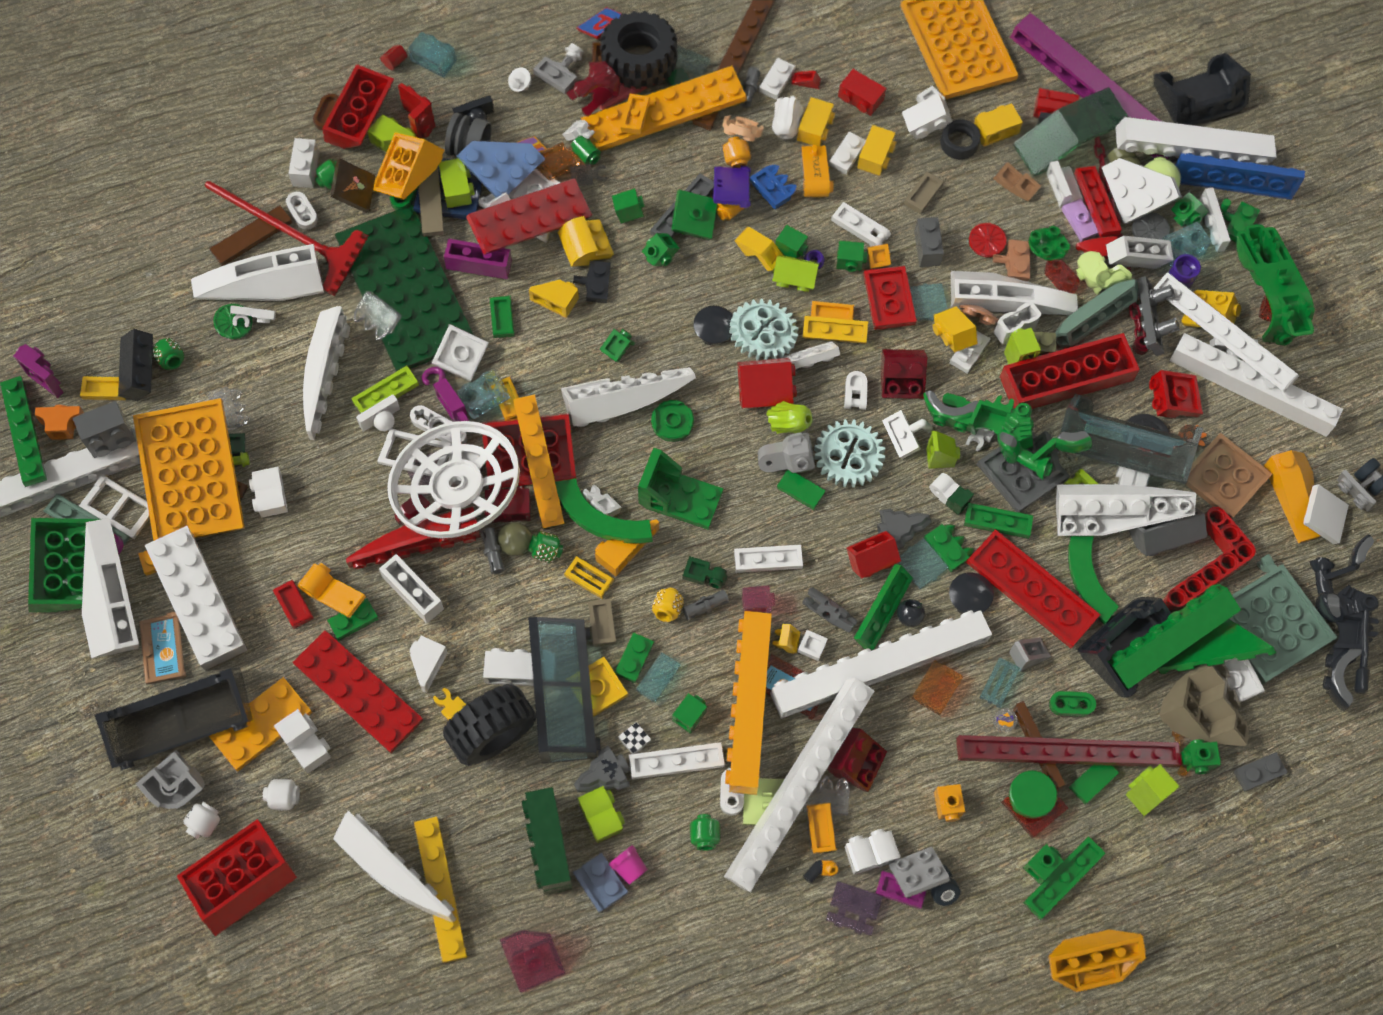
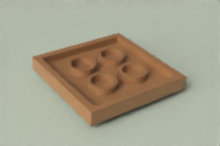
(1226, 476)

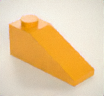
(616, 554)

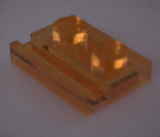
(557, 161)
(937, 687)

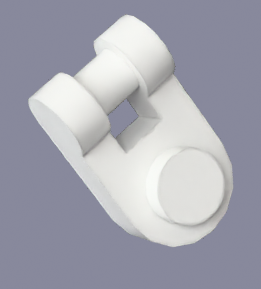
(856, 384)

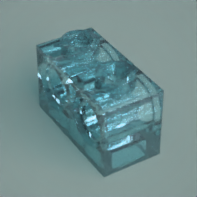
(1184, 239)
(485, 399)

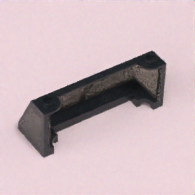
(174, 718)

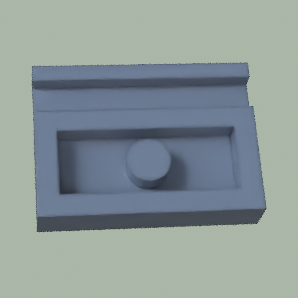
(600, 882)

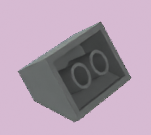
(1169, 534)

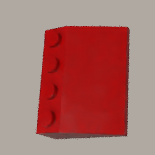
(558, 442)
(236, 877)

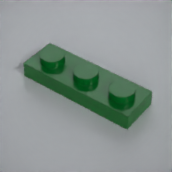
(1002, 520)

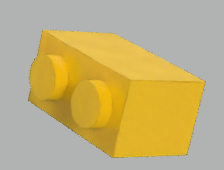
(815, 122)
(998, 124)
(876, 150)
(955, 329)

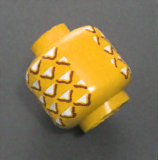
(667, 604)

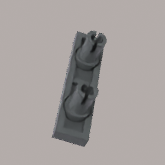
(1148, 309)

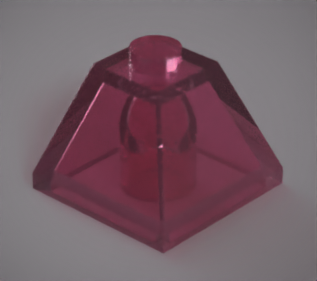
(531, 958)

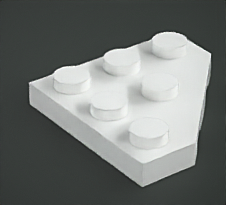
(1139, 189)

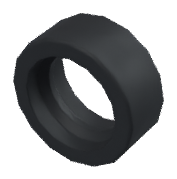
(963, 126)

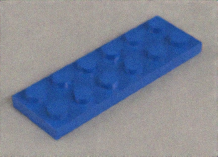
(1239, 176)

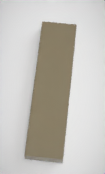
(431, 206)

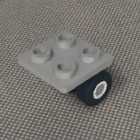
(1361, 497)
(925, 871)

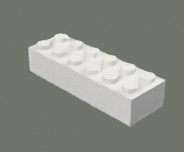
(196, 598)

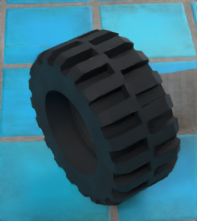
(640, 30)
(489, 724)

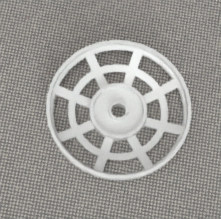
(448, 473)

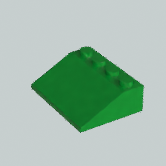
(56, 564)

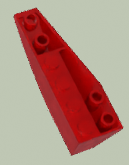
(406, 541)

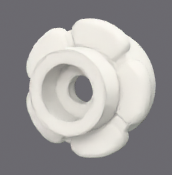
(574, 52)

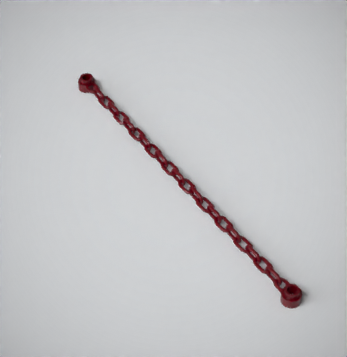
(1136, 346)

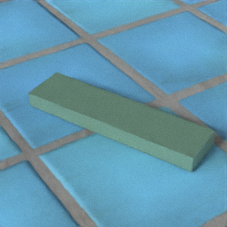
(62, 508)

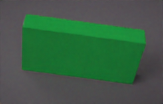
(501, 317)
(801, 489)
(1093, 781)

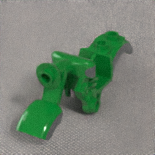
(1010, 425)

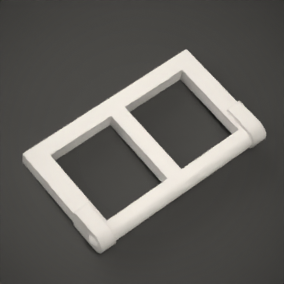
(410, 465)
(98, 486)

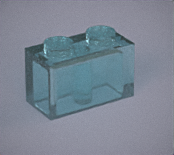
(432, 54)

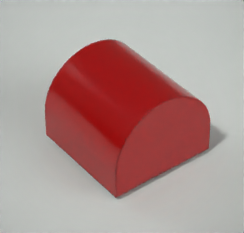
(394, 57)

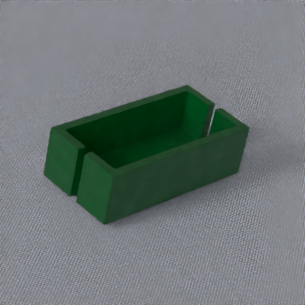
(548, 841)

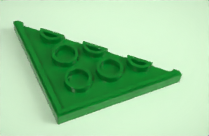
(1220, 644)

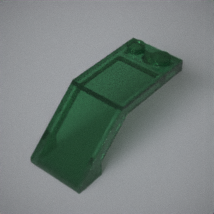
(1068, 129)

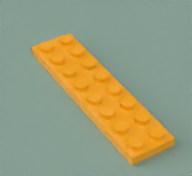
(670, 107)

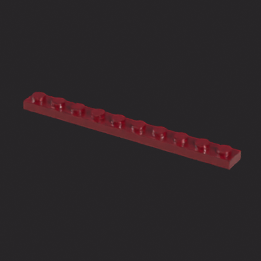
(1068, 751)

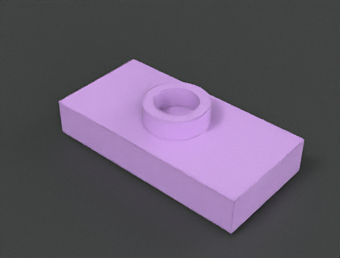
(1080, 220)

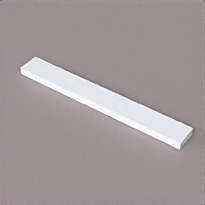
(1229, 334)

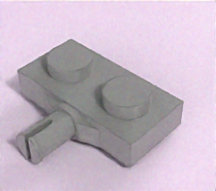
(556, 73)

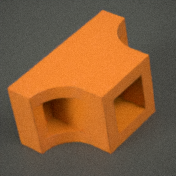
(58, 420)

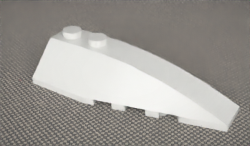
(606, 399)

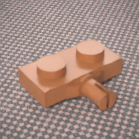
(1016, 260)

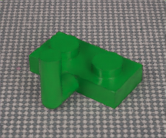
(1243, 217)

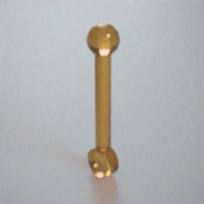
(1182, 771)

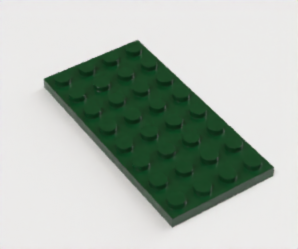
(408, 277)

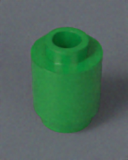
(586, 150)

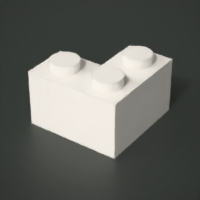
(299, 735)

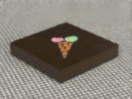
(352, 185)

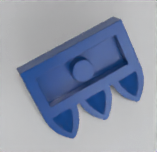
(772, 186)

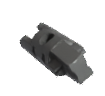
(829, 610)

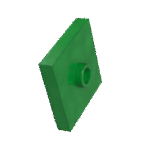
(694, 215)

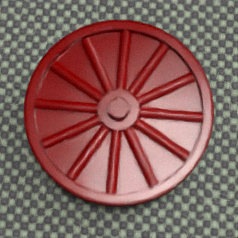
(987, 239)

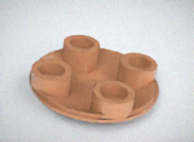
(985, 315)

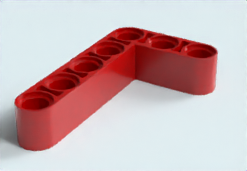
(1215, 568)

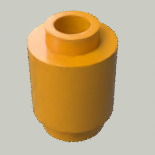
(728, 211)

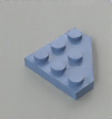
(500, 164)

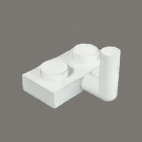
(903, 433)

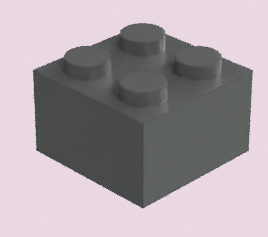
(104, 429)

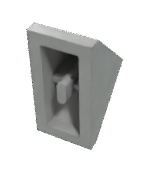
(1029, 652)

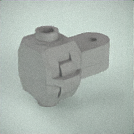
(792, 454)

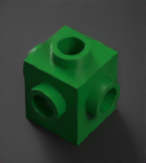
(1188, 210)
(660, 249)
(1201, 756)

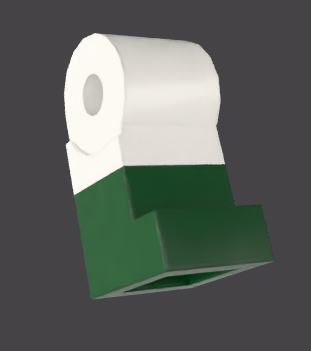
(951, 493)

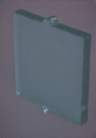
(928, 300)
(922, 563)

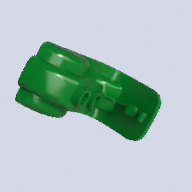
(1273, 268)

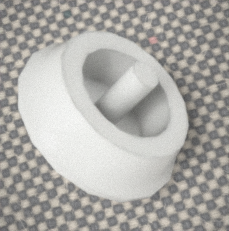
(519, 80)

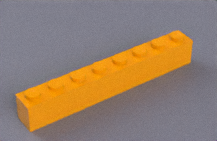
(750, 703)

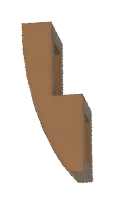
(1020, 185)

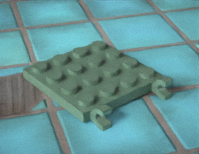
(1282, 617)

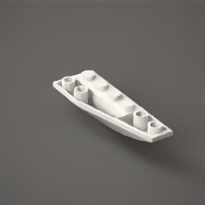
(264, 277)
(1007, 294)
(323, 365)
(1117, 508)
(105, 597)
(371, 854)

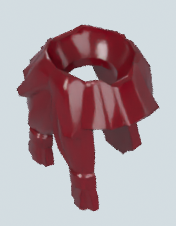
(601, 82)

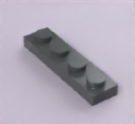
(700, 185)

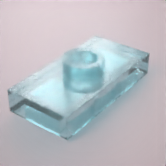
(658, 677)

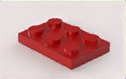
(889, 297)

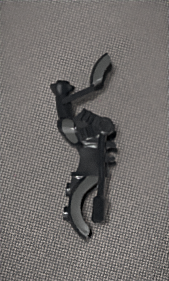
(1352, 614)

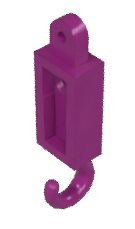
(446, 395)

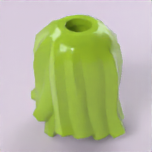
(789, 418)

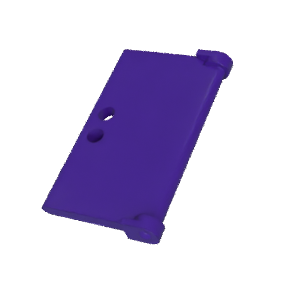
(732, 186)

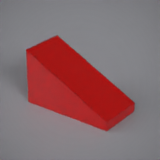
(806, 79)

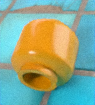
(736, 152)

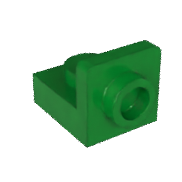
(617, 344)

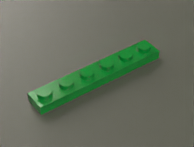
(23, 431)

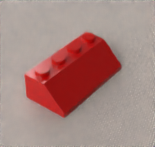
(356, 107)

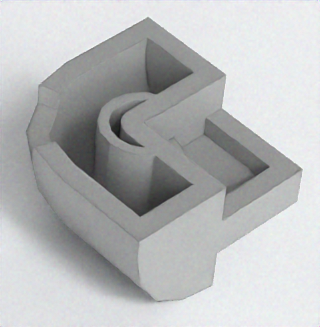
(171, 782)

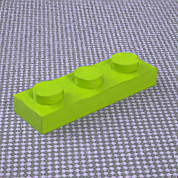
(395, 384)

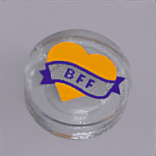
(1005, 720)

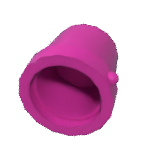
(629, 865)

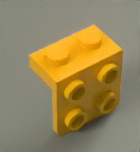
(1223, 302)

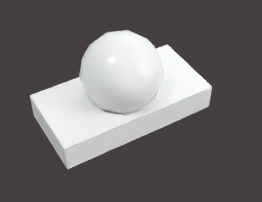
(379, 415)

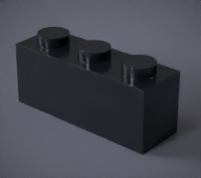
(135, 365)

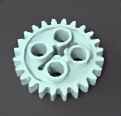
(751, 318)
(868, 460)

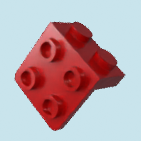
(420, 110)

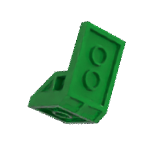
(677, 495)

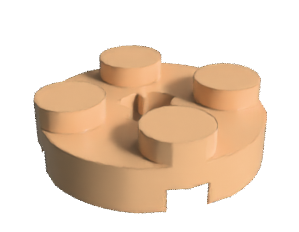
(743, 127)

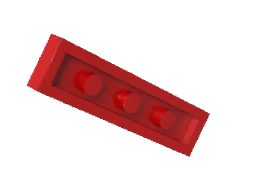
(1097, 201)

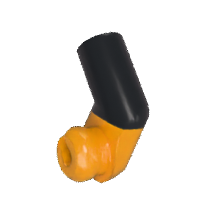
(822, 868)

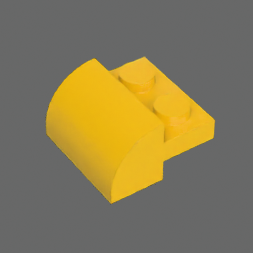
(584, 241)

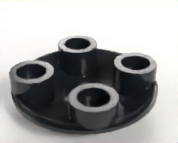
(713, 324)
(971, 592)

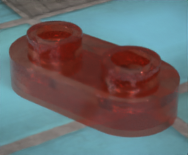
(1061, 275)

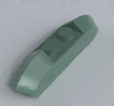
(1096, 312)

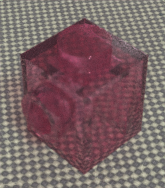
(757, 599)

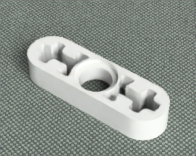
(433, 418)

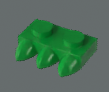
(949, 547)

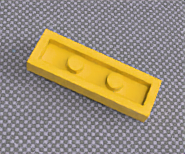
(835, 329)

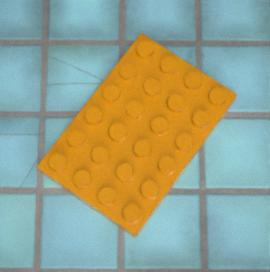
(959, 45)
(189, 469)

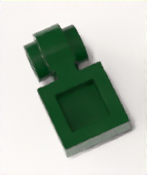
(698, 571)

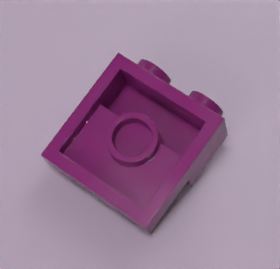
(37, 368)

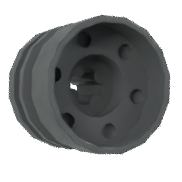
(462, 132)

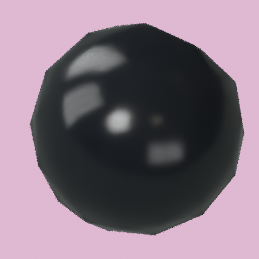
(911, 613)

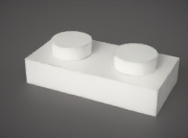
(777, 78)
(847, 153)

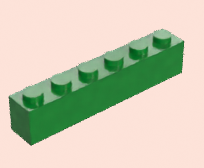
(1173, 635)

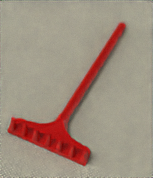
(338, 258)

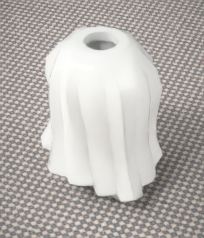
(787, 117)

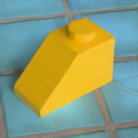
(555, 296)

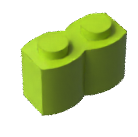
(600, 814)

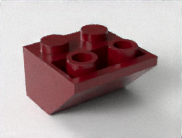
(903, 373)
(858, 759)

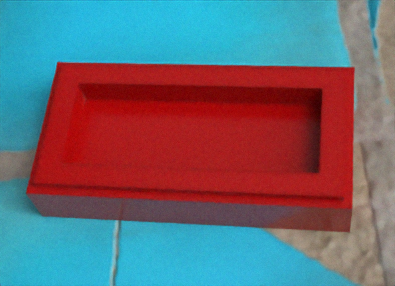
(293, 604)

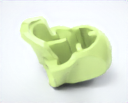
(1097, 273)

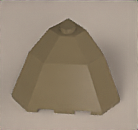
(1205, 707)

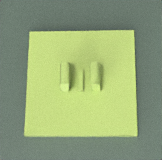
(756, 804)

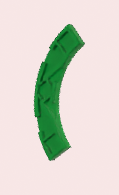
(597, 522)
(1085, 578)

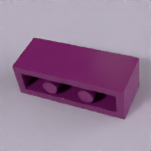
(469, 258)

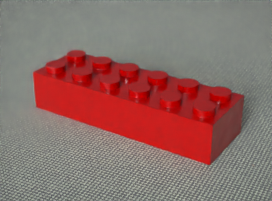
(1070, 371)

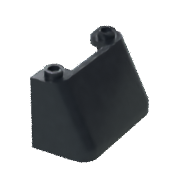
(1207, 95)
(1117, 635)

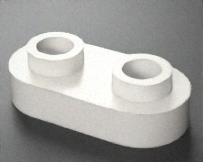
(303, 211)
(725, 795)

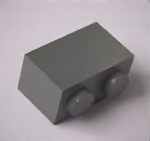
(928, 242)

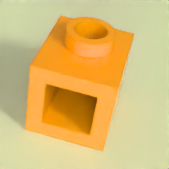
(949, 802)

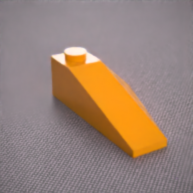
(1293, 485)

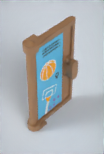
(165, 647)

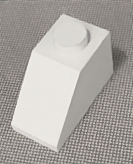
(427, 660)

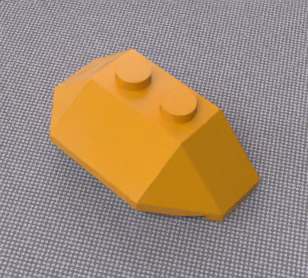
(1096, 959)

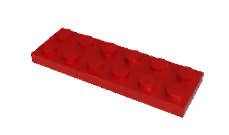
(528, 216)
(1033, 588)
(358, 691)

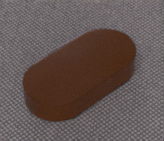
(324, 109)

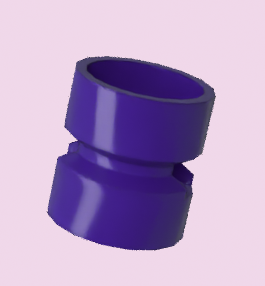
(1185, 269)

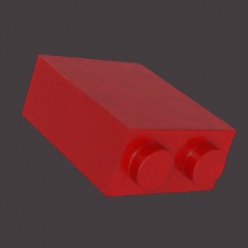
(766, 382)

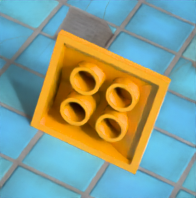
(407, 165)

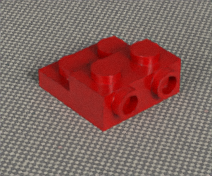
(1175, 394)

